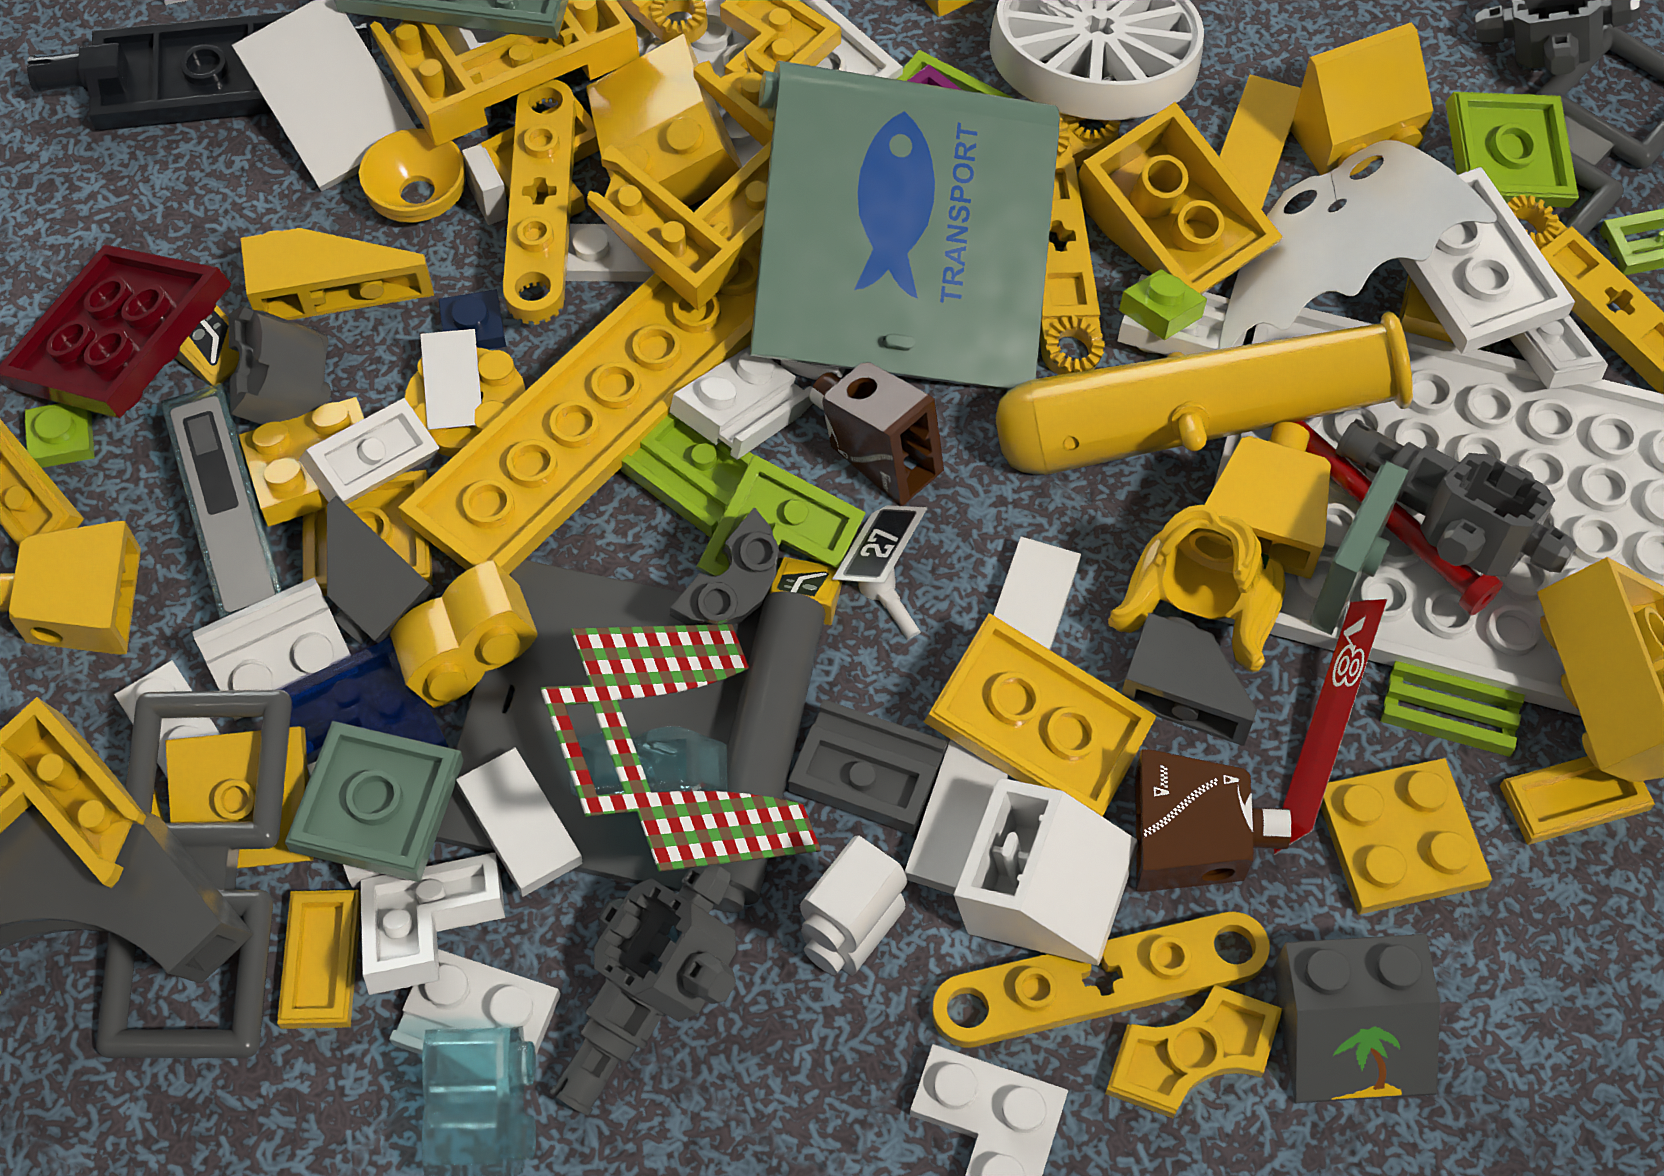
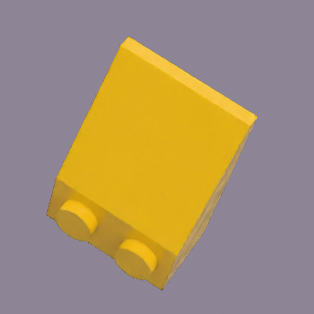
(665, 122)
(1174, 202)

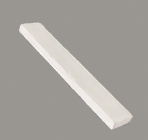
(1034, 605)

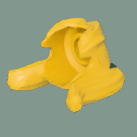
(1210, 570)

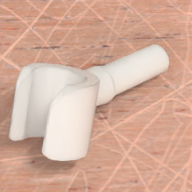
(891, 601)

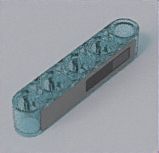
(222, 499)

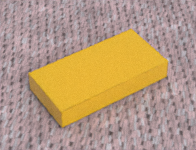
(1571, 799)
(319, 959)

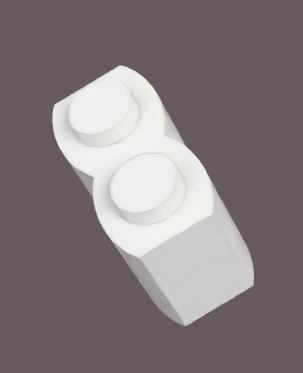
(852, 907)

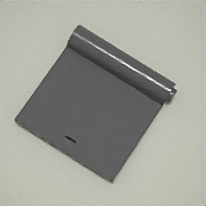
(749, 712)

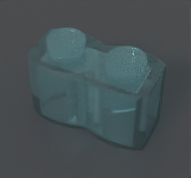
(670, 760)
(476, 1101)

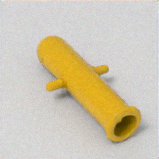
(1200, 397)

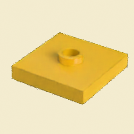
(217, 779)

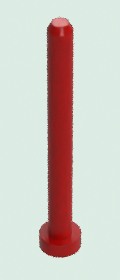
(1475, 589)

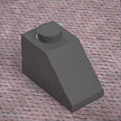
(368, 577)
(1188, 680)

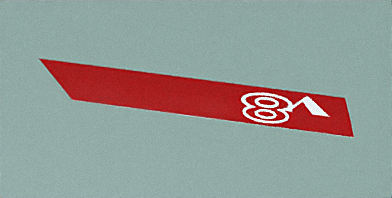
(1331, 715)

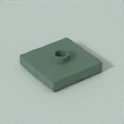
(1360, 549)
(375, 801)

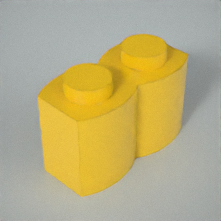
(461, 635)

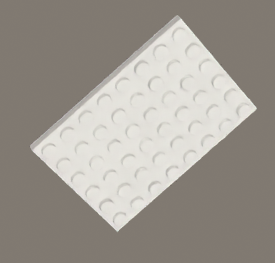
(1586, 442)

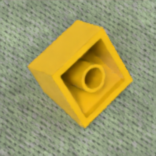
(1363, 97)

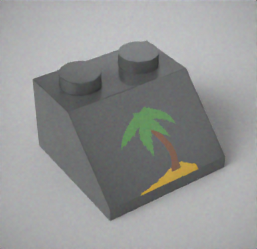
(1359, 1017)

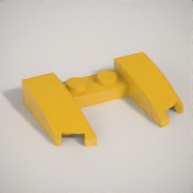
(454, 90)
(699, 248)
(67, 781)

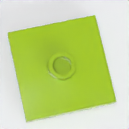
(1516, 142)

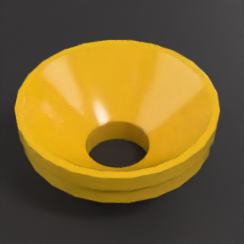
(409, 158)

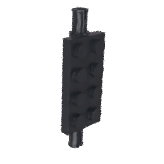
(162, 72)

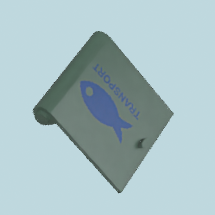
(904, 224)

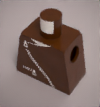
(879, 422)
(1198, 822)

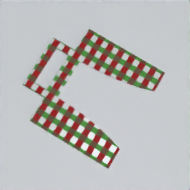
(679, 826)

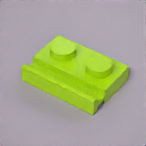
(687, 472)

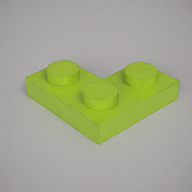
(794, 509)

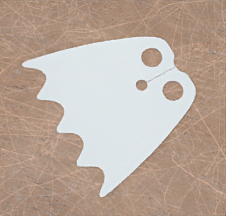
(1386, 217)

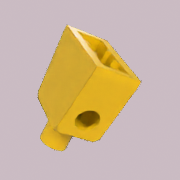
(1279, 495)
(75, 588)

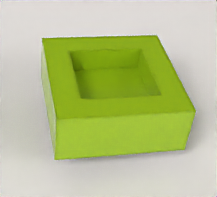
(1162, 304)
(59, 434)

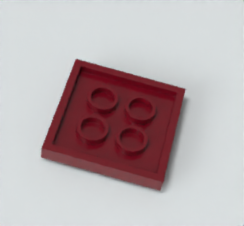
(113, 330)

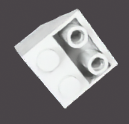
(1044, 873)

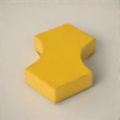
(1167, 1062)

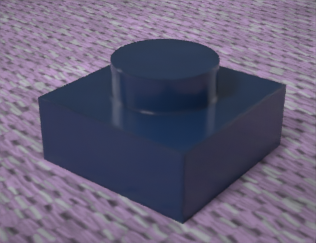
(477, 312)

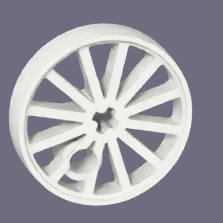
(1096, 47)

